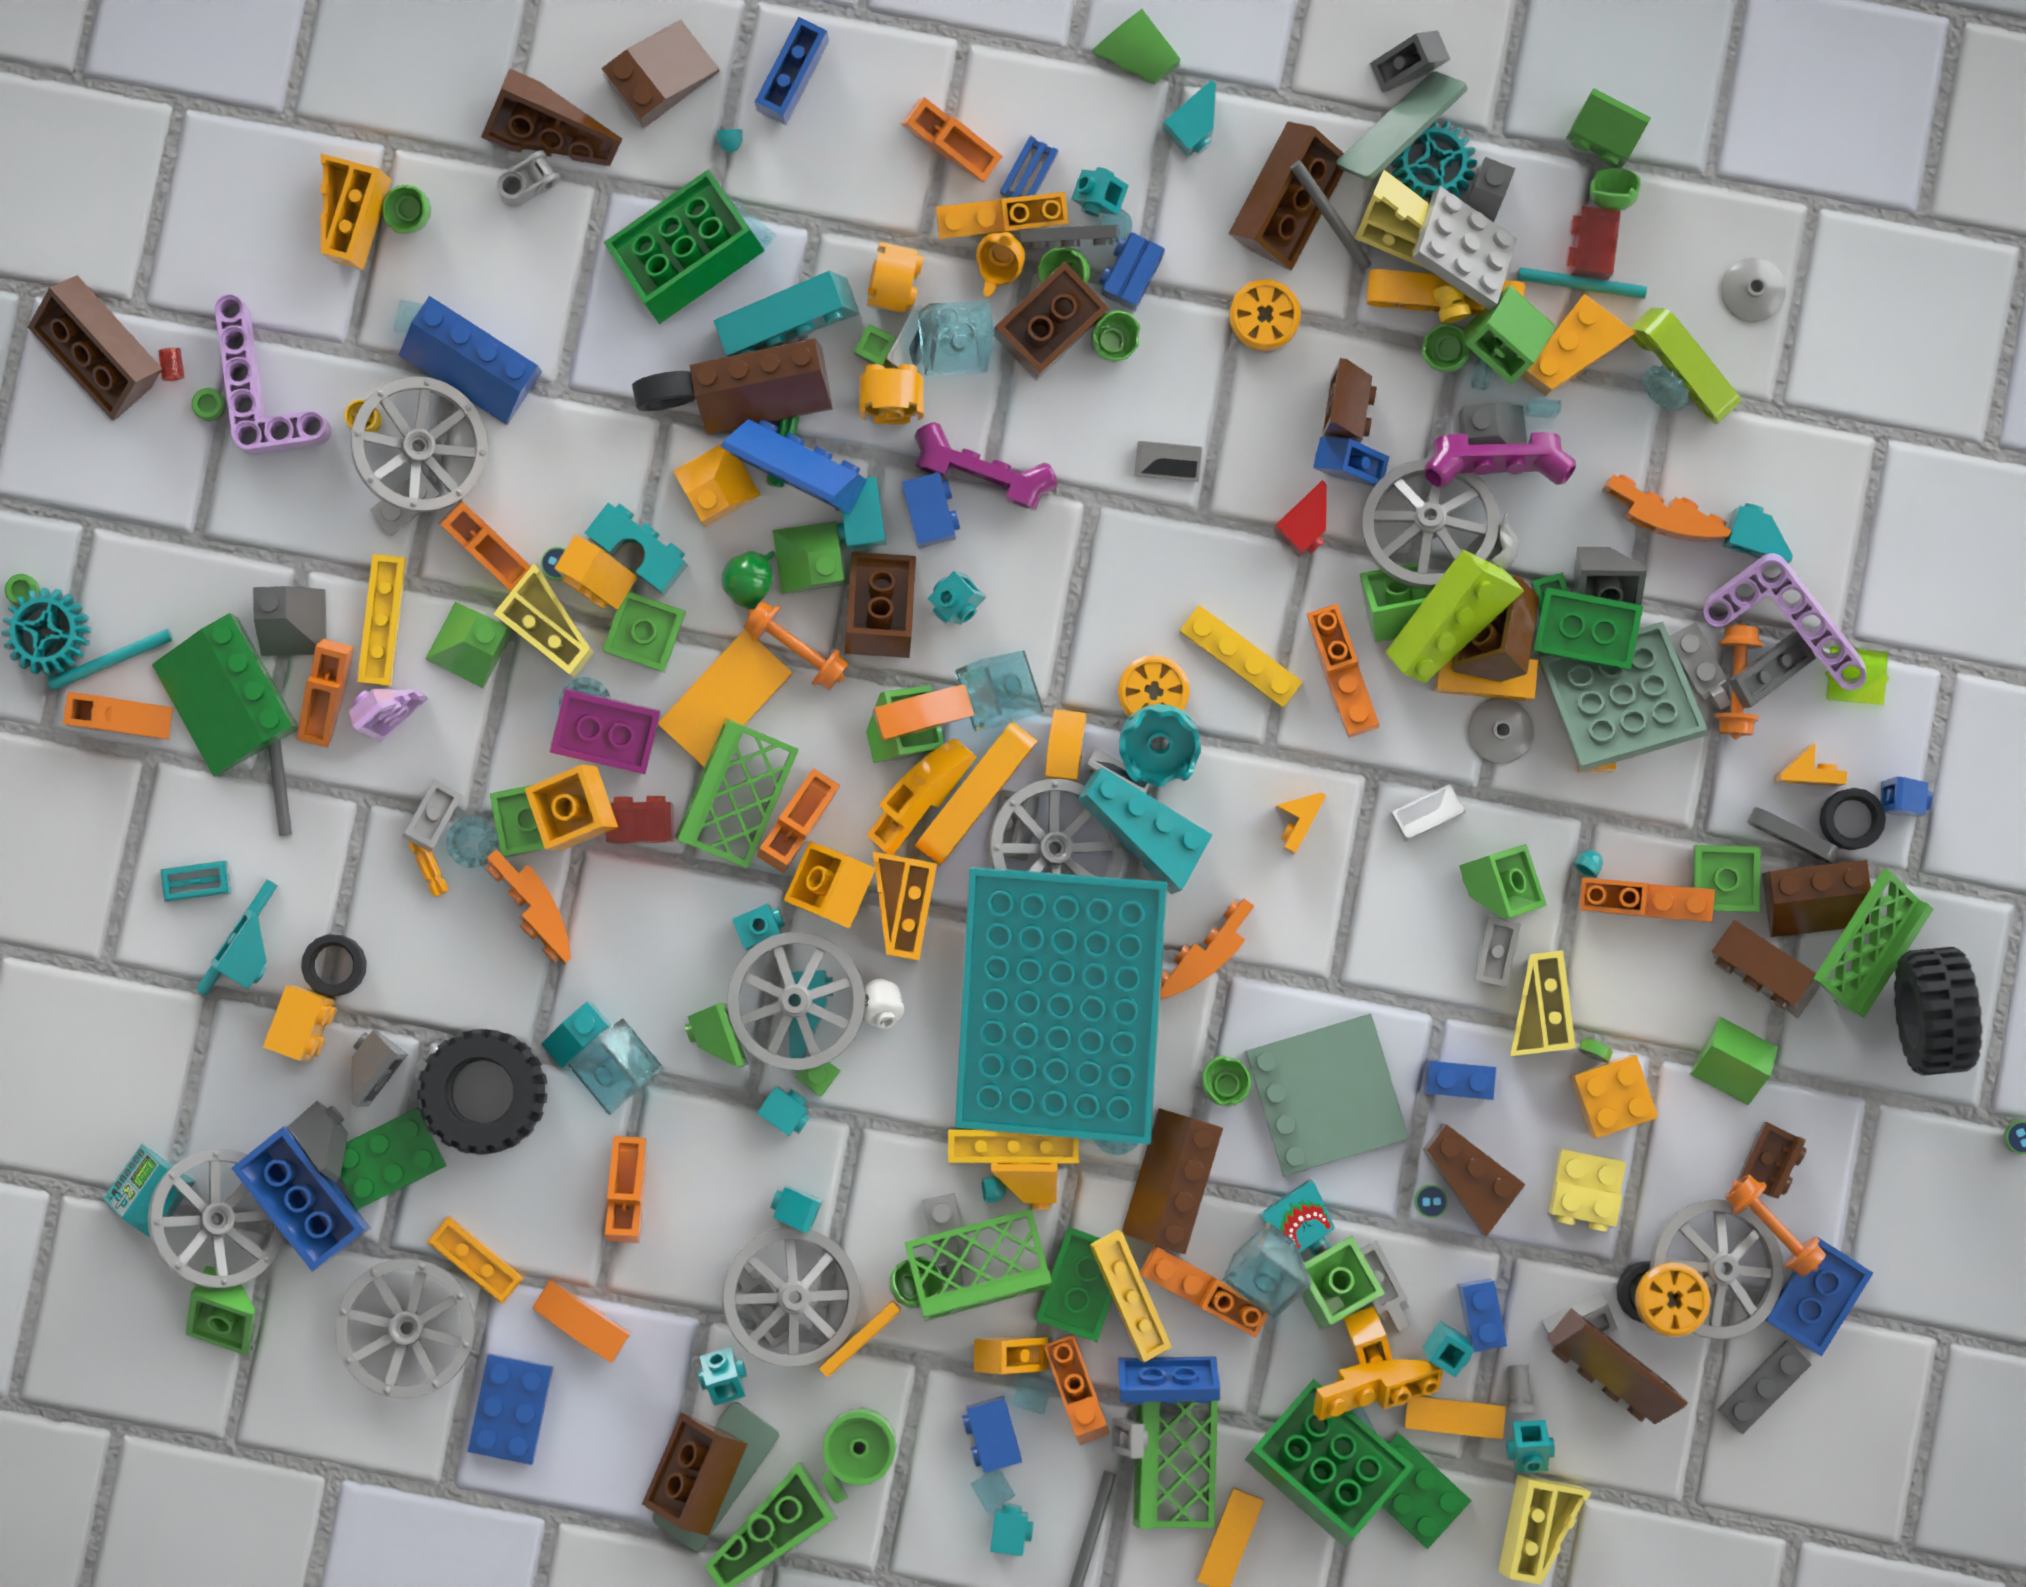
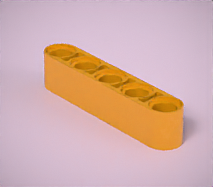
(1414, 290)
(976, 793)

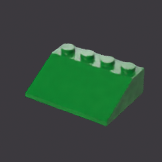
(684, 246)
(224, 694)
(1330, 1466)

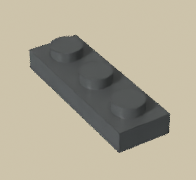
(1070, 235)
(1771, 669)
(1764, 1386)

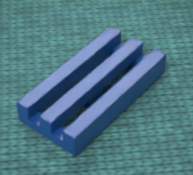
(1041, 147)

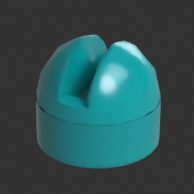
(730, 139)
(1589, 863)
(993, 1189)

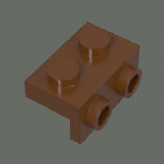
(1773, 1159)

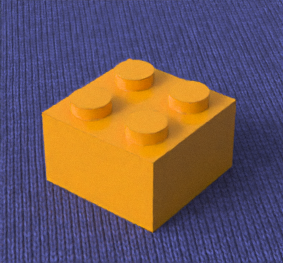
(571, 807)
(829, 884)
(300, 1023)
(1613, 1096)

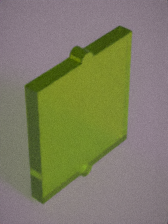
(1874, 687)

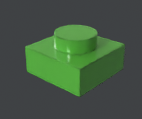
(874, 345)
(818, 1078)

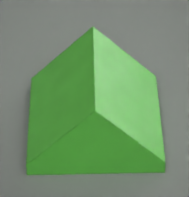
(1735, 1061)

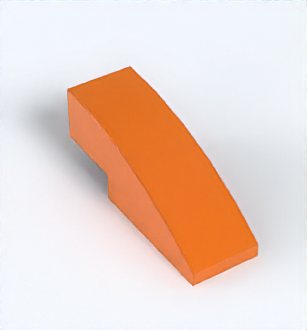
(951, 139)
(485, 545)
(324, 692)
(923, 712)
(798, 820)
(626, 1189)
(581, 1321)

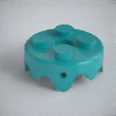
(1164, 764)

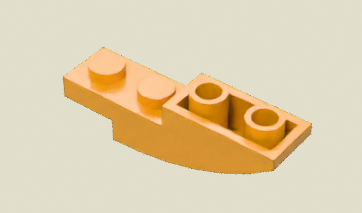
(1002, 215)
(922, 786)
(1381, 1381)

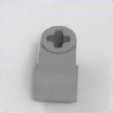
(529, 178)

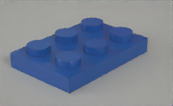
(1818, 1303)
(1169, 1380)
(510, 1409)

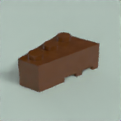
(1765, 968)
(1474, 1177)

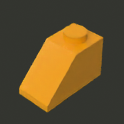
(1367, 1336)
(1010, 1354)

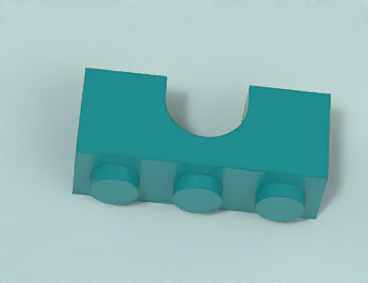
(615, 528)

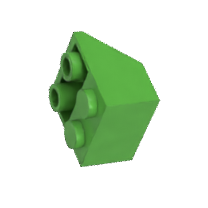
(1509, 335)

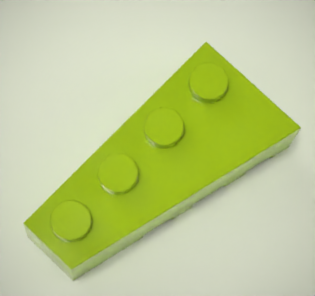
(1452, 615)

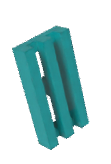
(223, 878)

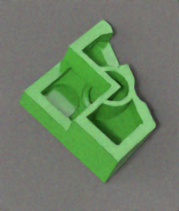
(1139, 49)

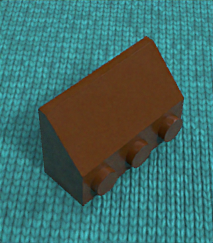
(1503, 645)
(1815, 897)
(694, 1474)

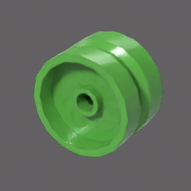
(862, 1426)

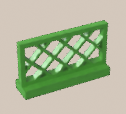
(709, 784)
(1878, 959)
(987, 1292)
(1147, 1468)

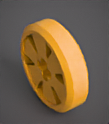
(1245, 314)
(1150, 670)
(1692, 1299)

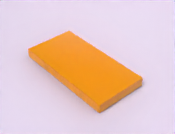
(730, 688)

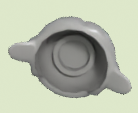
(1505, 548)

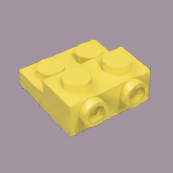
(1587, 1189)

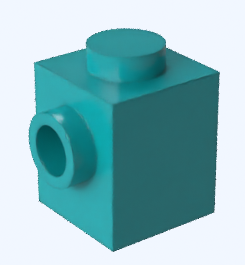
(758, 925)
(785, 1110)
(1448, 1349)
(1010, 1530)

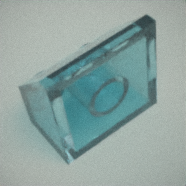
(956, 337)
(1000, 690)
(615, 1066)
(1268, 1271)

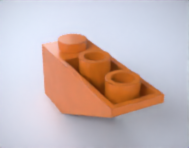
(117, 715)
(1076, 1389)

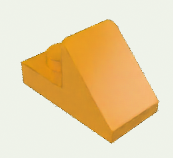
(1802, 771)
(1304, 812)

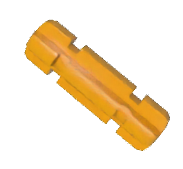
(429, 870)

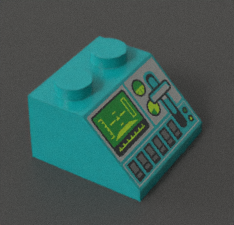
(135, 1186)

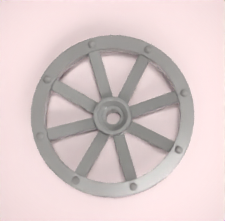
(424, 439)
(1426, 528)
(1060, 839)
(807, 996)
(225, 1226)
(1713, 1260)
(781, 1297)
(396, 1333)

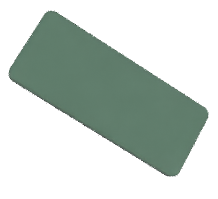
(1401, 125)
(760, 1440)

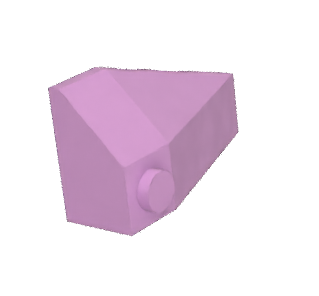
(383, 710)

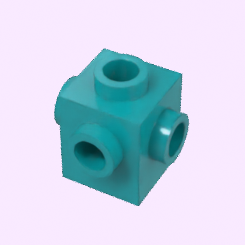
(1099, 192)
(956, 598)
(720, 1369)
(1530, 1446)

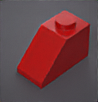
(1306, 521)

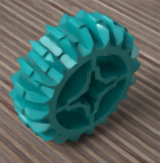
(1446, 157)
(44, 643)

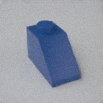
(1350, 460)
(1905, 797)

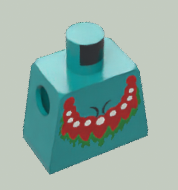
(1302, 1218)

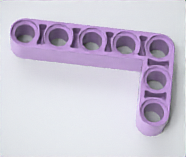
(250, 389)
(1794, 612)

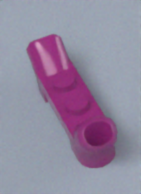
(1456, 456)
(1024, 488)

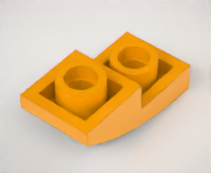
(1065, 745)

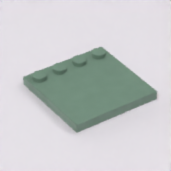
(1624, 712)
(1327, 1094)

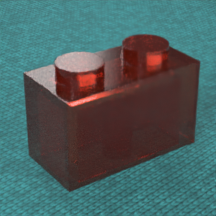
(1593, 242)
(642, 821)

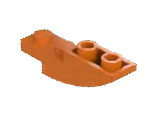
(1676, 520)
(1342, 670)
(1647, 900)
(542, 915)
(1198, 964)
(1203, 1290)

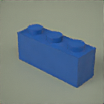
(792, 71)

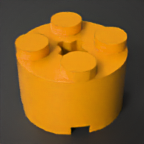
(893, 278)
(891, 394)

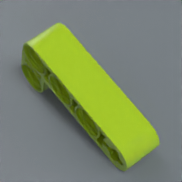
(1678, 351)

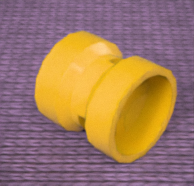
(1451, 304)
(374, 420)

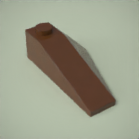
(539, 119)

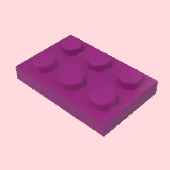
(604, 731)

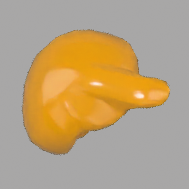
(999, 260)

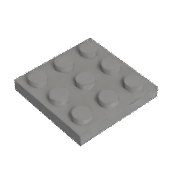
(1464, 248)

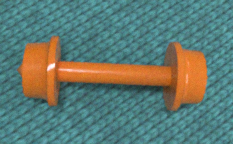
(762, 619)
(1740, 638)
(1805, 1256)

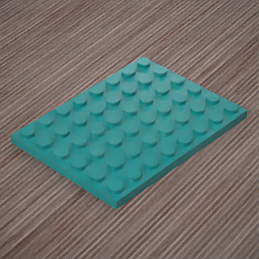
(1060, 1005)

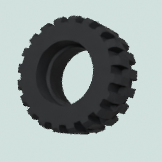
(1938, 1011)
(438, 1100)

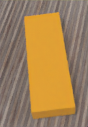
(475, 1259)
(860, 1338)
(1455, 1417)
(1230, 1539)

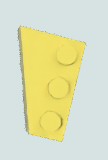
(1393, 219)
(543, 621)
(1545, 1007)
(1537, 1525)

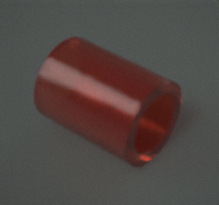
(171, 364)

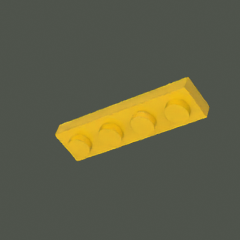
(382, 620)
(1240, 656)
(1009, 1147)
(1130, 1295)

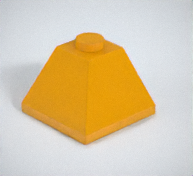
(716, 484)
(1030, 1182)

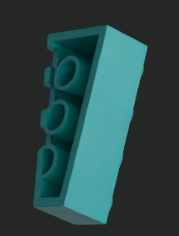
(787, 314)
(1150, 830)

